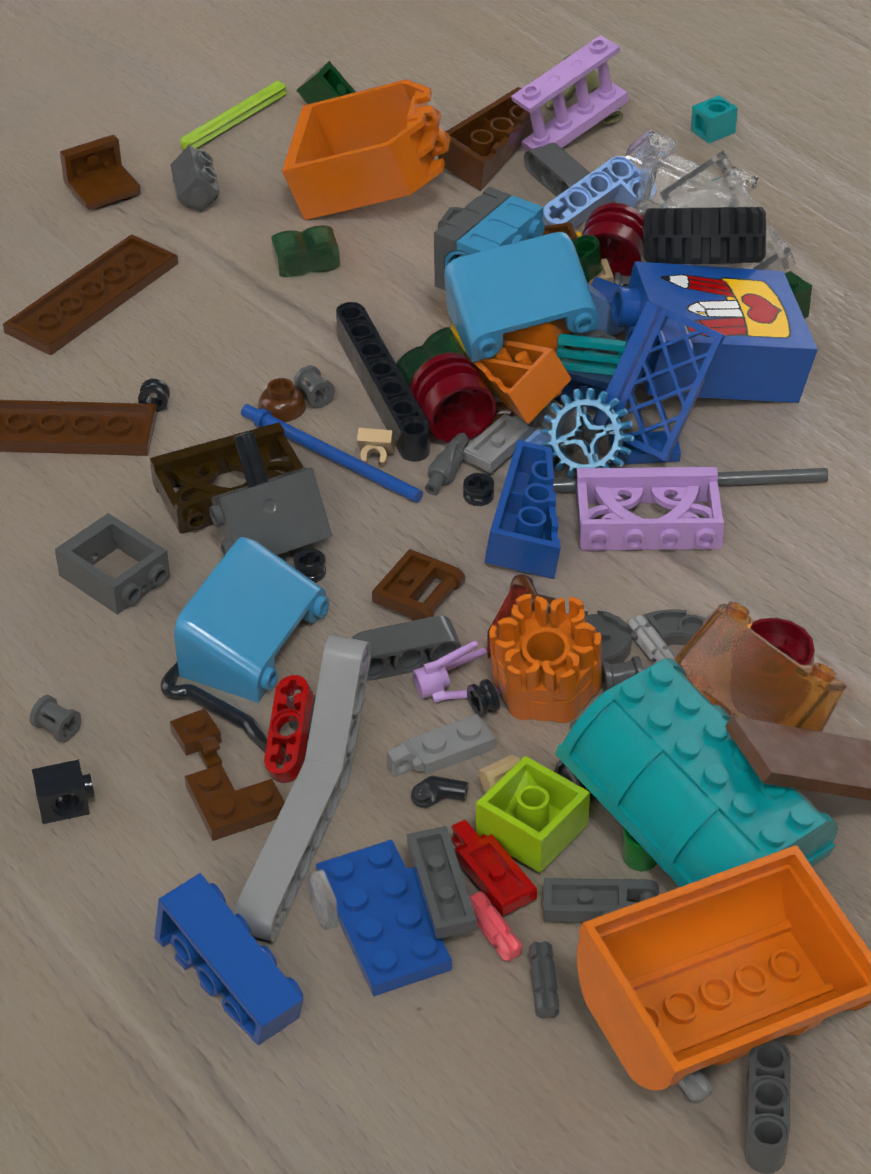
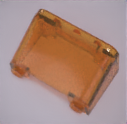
(755, 677)

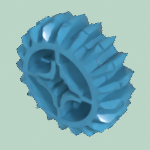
(583, 419)

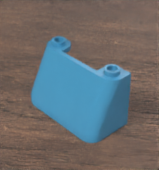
(517, 290)
(243, 619)

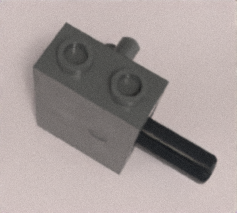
(273, 511)

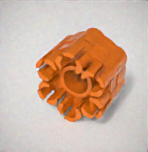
(546, 661)

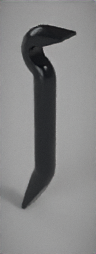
(213, 704)

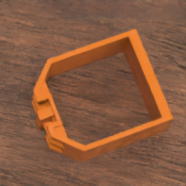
(364, 148)

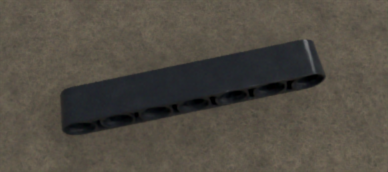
(383, 381)

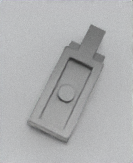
(498, 442)
(441, 747)

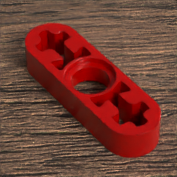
(296, 742)

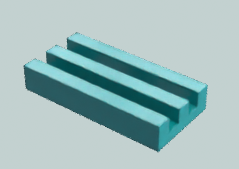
(594, 343)

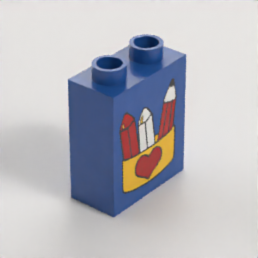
(766, 336)

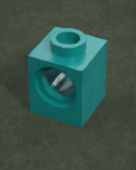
(714, 119)

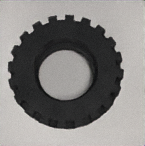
(704, 235)

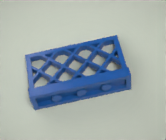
(635, 361)

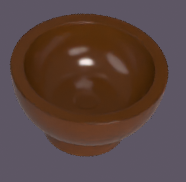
(282, 400)

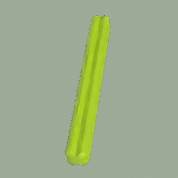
(234, 115)

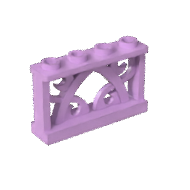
(670, 487)

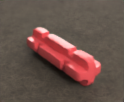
(495, 927)

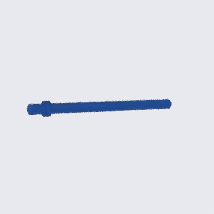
(264, 417)

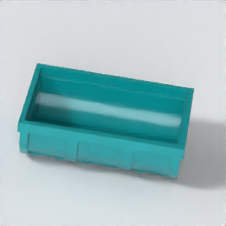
(680, 781)

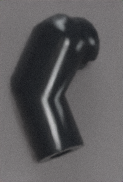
(438, 788)

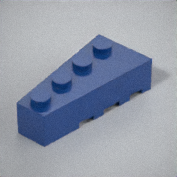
(526, 519)
(227, 958)

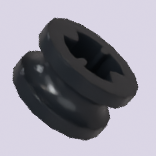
(154, 386)
(478, 497)
(311, 557)
(483, 697)

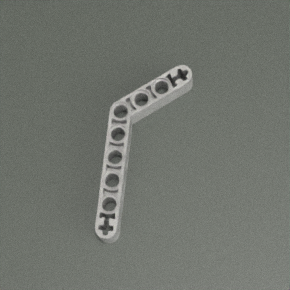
(315, 792)

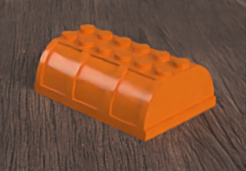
(720, 968)

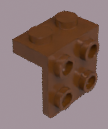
(97, 173)

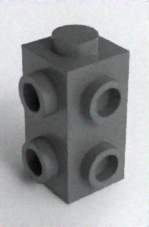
(195, 178)

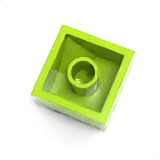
(533, 813)

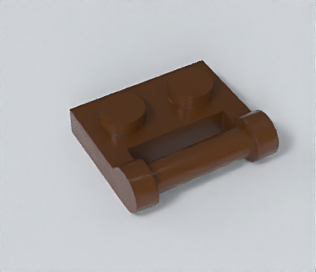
(408, 581)

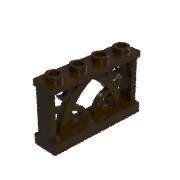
(201, 464)

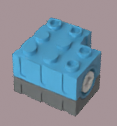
(484, 224)

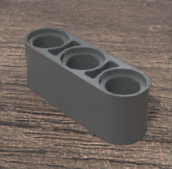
(554, 167)
(408, 645)
(763, 1121)

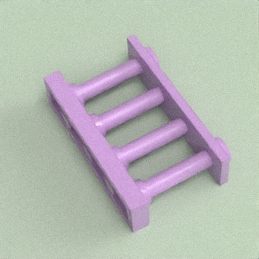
(590, 107)

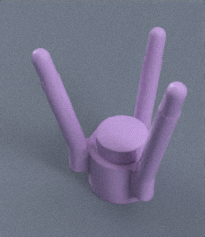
(434, 677)

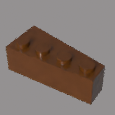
(487, 140)

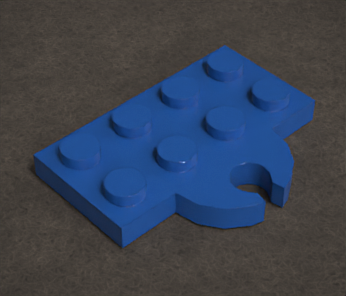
(385, 918)

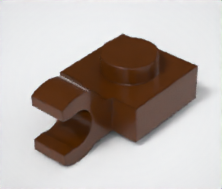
(198, 734)

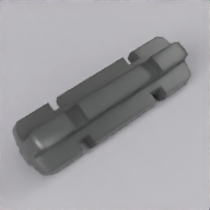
(544, 979)

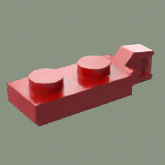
(492, 869)

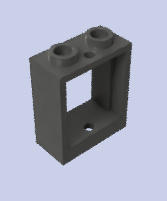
(82, 551)

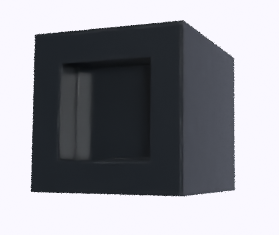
(62, 791)

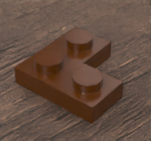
(229, 810)

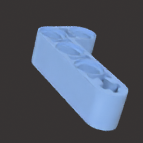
(612, 181)

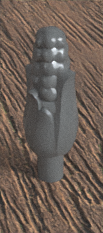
(446, 464)

